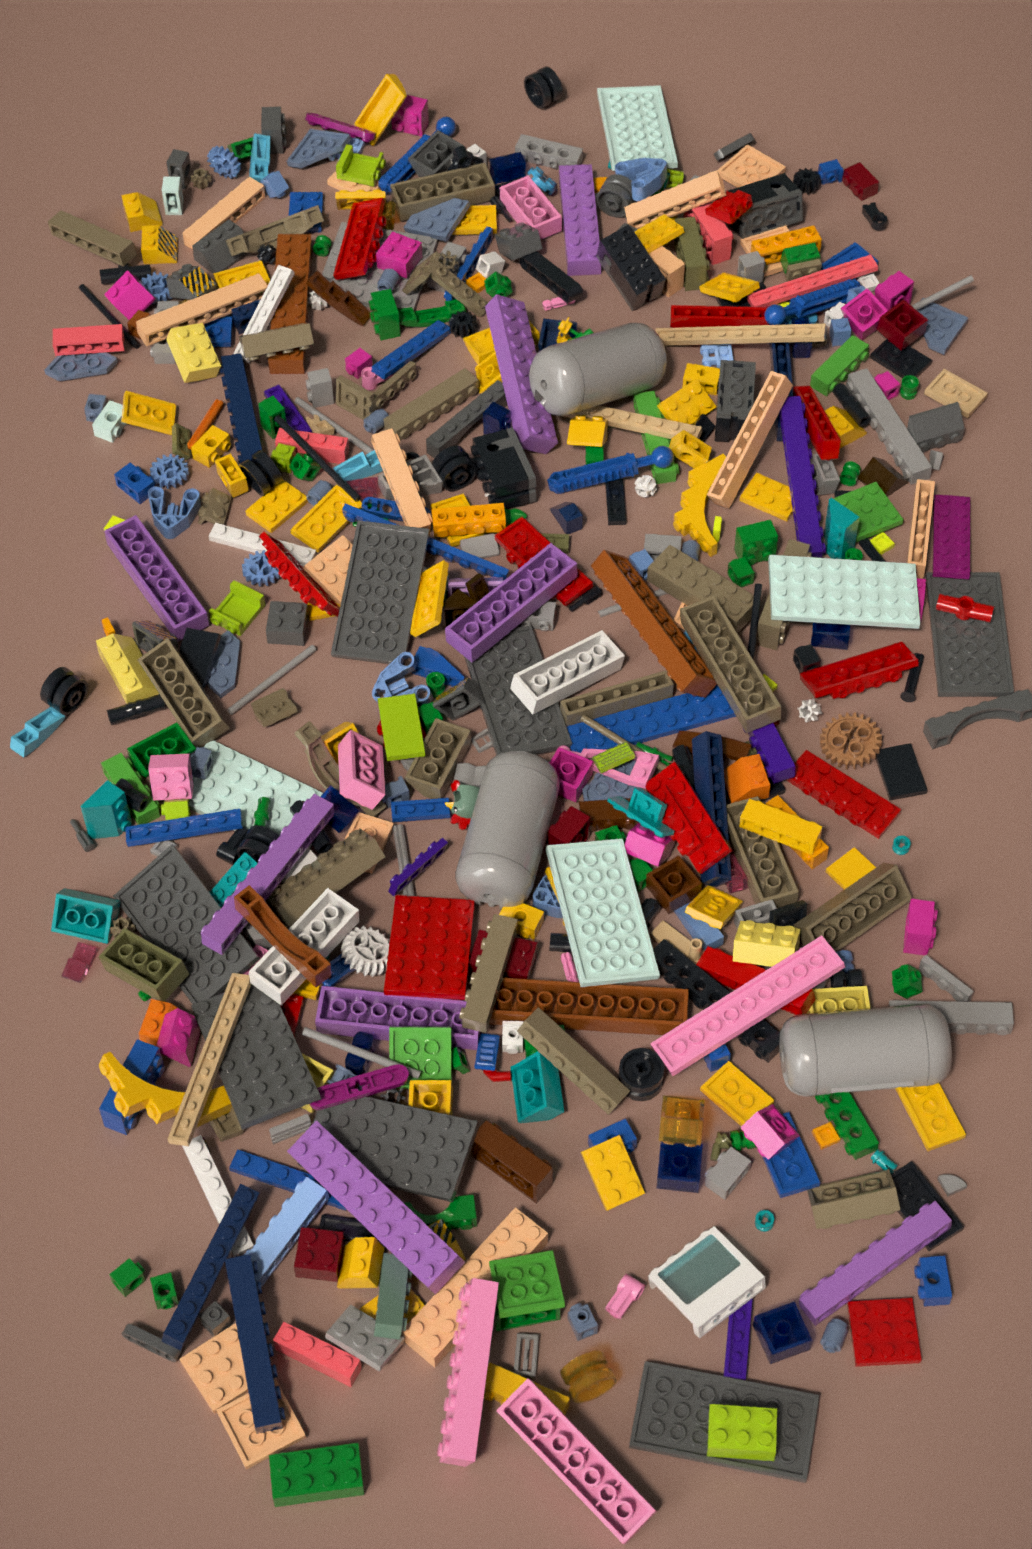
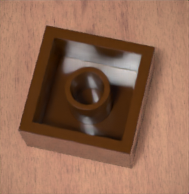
(673, 884)

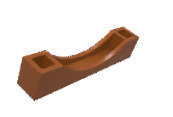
(302, 957)

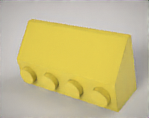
(120, 659)

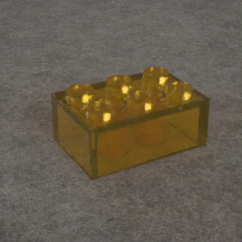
(681, 1121)

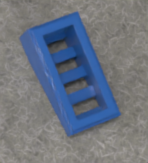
(487, 1050)

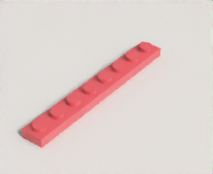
(813, 282)

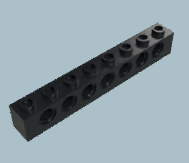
(712, 990)

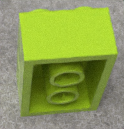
(741, 1432)

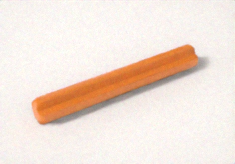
(206, 422)

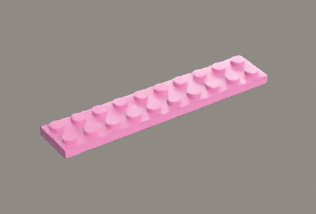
(747, 1005)

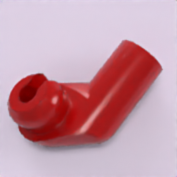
(496, 1076)

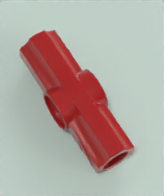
(964, 607)

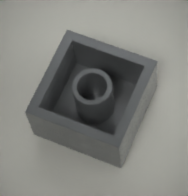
(272, 125)
(518, 241)
(287, 623)

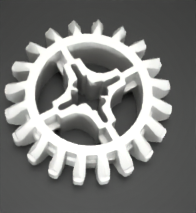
(364, 956)

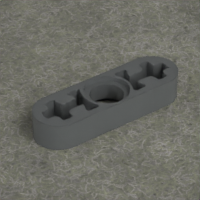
(734, 147)
(150, 1342)

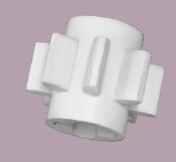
(316, 301)
(645, 486)
(809, 710)

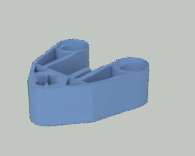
(646, 175)
(171, 524)
(395, 671)
(546, 900)

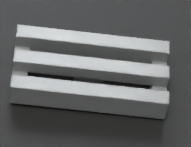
(290, 1128)
(527, 1337)

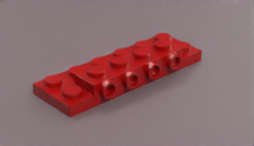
(361, 239)
(523, 543)
(299, 579)
(860, 671)
(843, 795)
(688, 818)

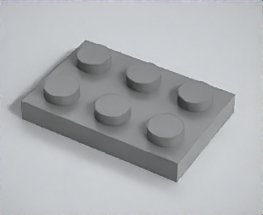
(355, 1335)

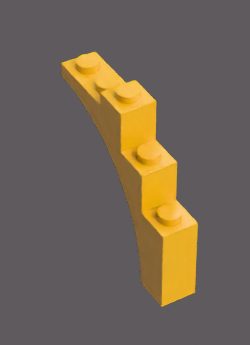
(694, 500)
(161, 1104)

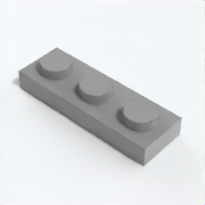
(945, 980)

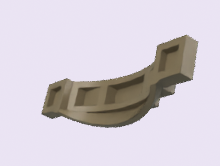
(294, 224)
(324, 765)

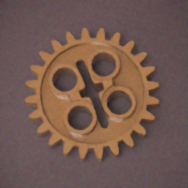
(867, 746)

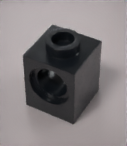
(806, 658)

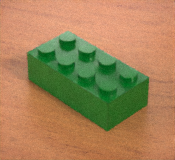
(316, 1475)

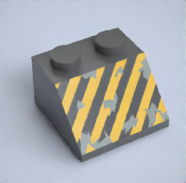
(189, 283)
(150, 635)
(459, 699)

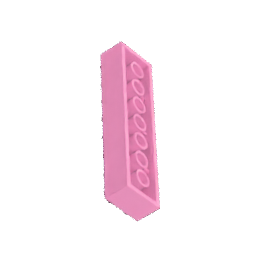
(468, 1372)
(577, 1461)

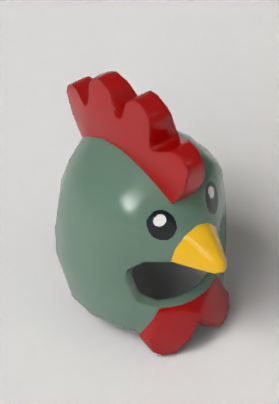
(462, 808)

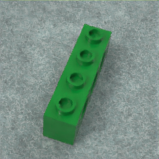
(857, 1147)

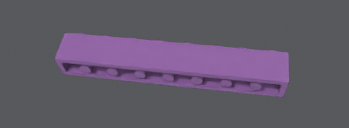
(874, 1263)

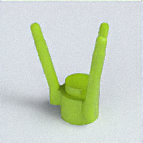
(676, 178)

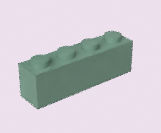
(391, 1298)

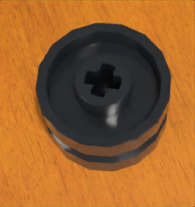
(543, 87)
(455, 468)
(261, 472)
(64, 690)
(257, 841)
(641, 1073)

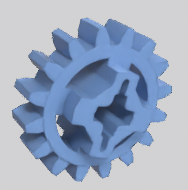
(223, 162)
(157, 286)
(169, 471)
(259, 570)

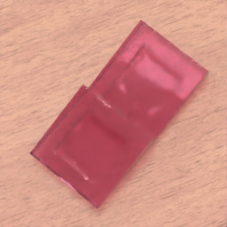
(80, 963)

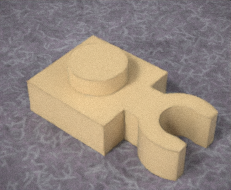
(320, 427)

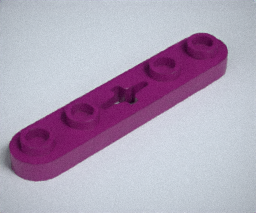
(328, 123)
(378, 1081)

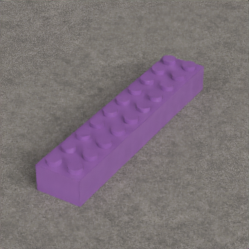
(514, 355)
(376, 1207)

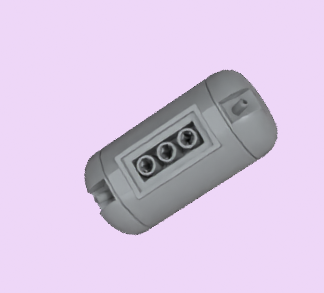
(597, 368)
(507, 829)
(865, 1049)

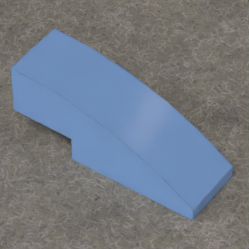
(699, 929)

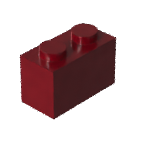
(860, 181)

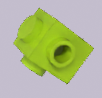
(283, 456)
(175, 808)

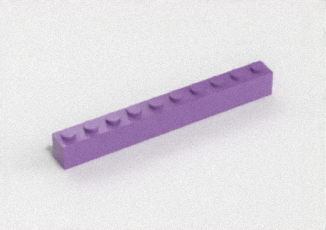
(270, 870)

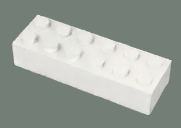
(567, 672)
(319, 928)

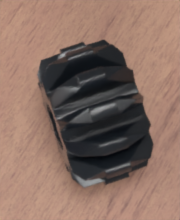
(807, 180)
(463, 324)

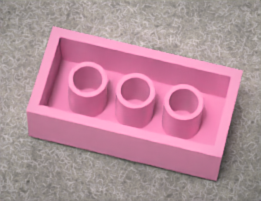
(531, 206)
(361, 770)

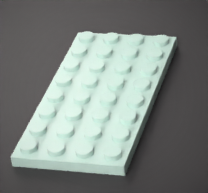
(636, 124)
(843, 591)
(239, 783)
(602, 912)

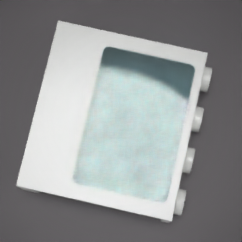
(708, 1280)

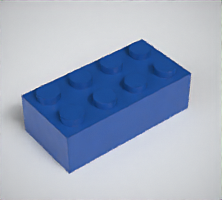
(145, 1063)

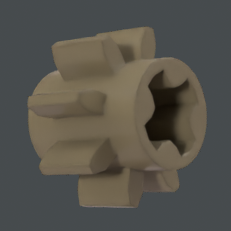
(201, 178)
(452, 262)
(120, 924)

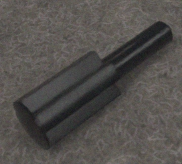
(500, 207)
(587, 598)

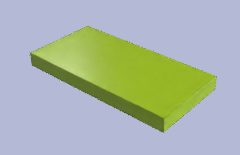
(401, 727)

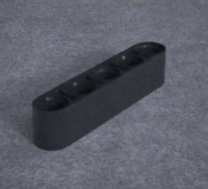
(551, 276)

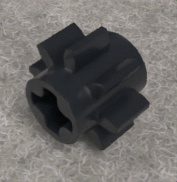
(267, 253)
(393, 1091)

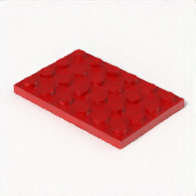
(429, 947)

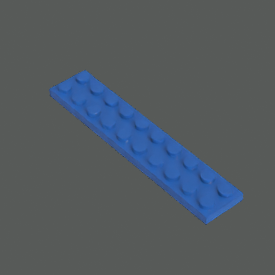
(653, 720)

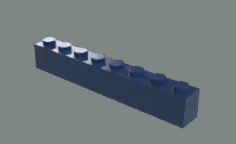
(781, 364)
(240, 406)
(711, 791)
(210, 1267)
(253, 1344)

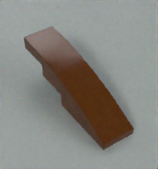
(342, 301)
(731, 748)

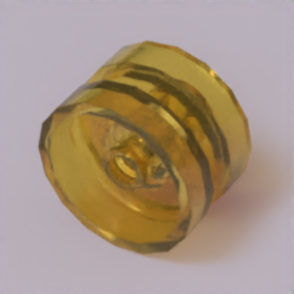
(588, 1376)

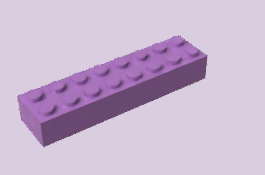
(579, 219)
(156, 577)
(511, 602)
(353, 1010)

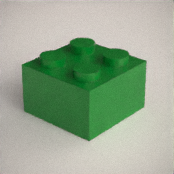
(384, 314)
(756, 541)

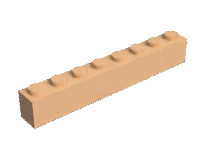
(201, 309)
(750, 439)

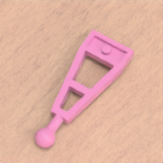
(640, 774)

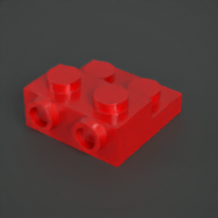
(730, 207)

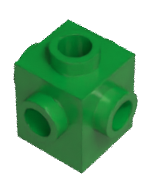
(498, 285)
(304, 467)
(907, 981)

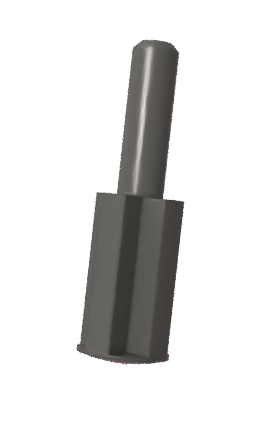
(82, 837)

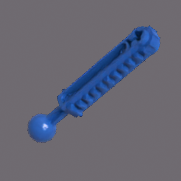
(402, 168)
(811, 302)
(607, 470)

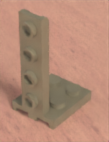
(450, 282)
(363, 402)

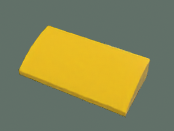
(382, 106)
(481, 343)

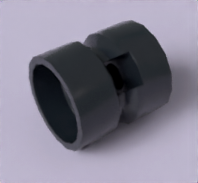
(853, 978)

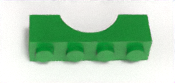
(458, 1215)

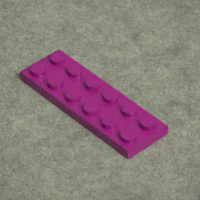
(951, 536)

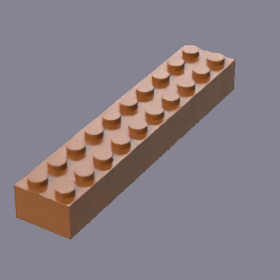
(295, 253)
(654, 624)
(593, 1007)

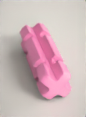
(555, 303)
(569, 967)

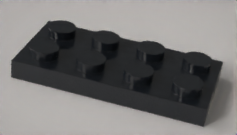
(915, 1192)

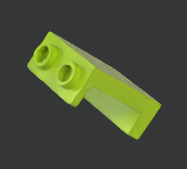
(359, 167)
(238, 608)

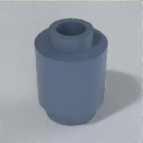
(388, 280)
(375, 421)
(318, 491)
(691, 549)
(834, 1336)

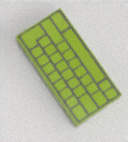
(613, 757)

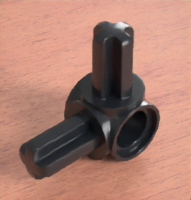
(463, 158)

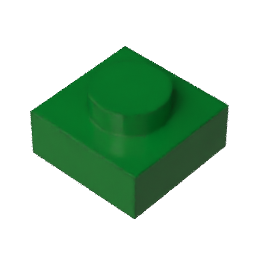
(459, 1061)

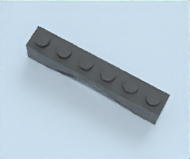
(456, 427)
(1012, 707)

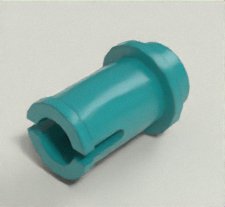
(883, 1161)

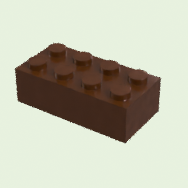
(512, 1161)

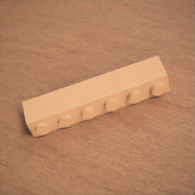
(676, 200)
(231, 208)
(400, 479)
(920, 525)

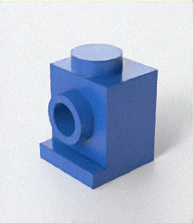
(830, 172)

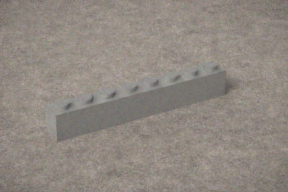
(889, 427)

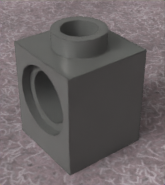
(215, 1319)

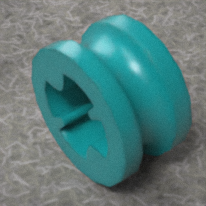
(897, 841)
(760, 1215)

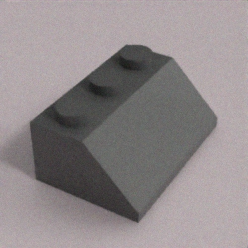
(434, 155)
(213, 251)
(937, 427)

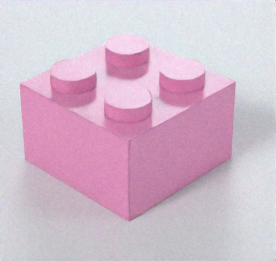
(171, 776)

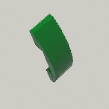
(427, 317)

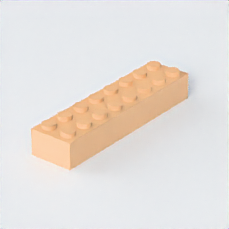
(434, 1325)

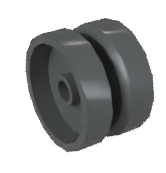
(615, 195)

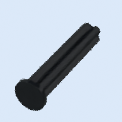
(870, 550)
(908, 694)

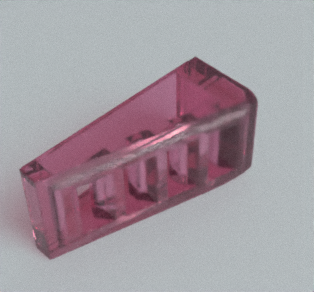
(369, 484)
(740, 881)

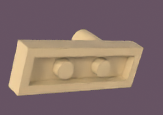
(691, 949)

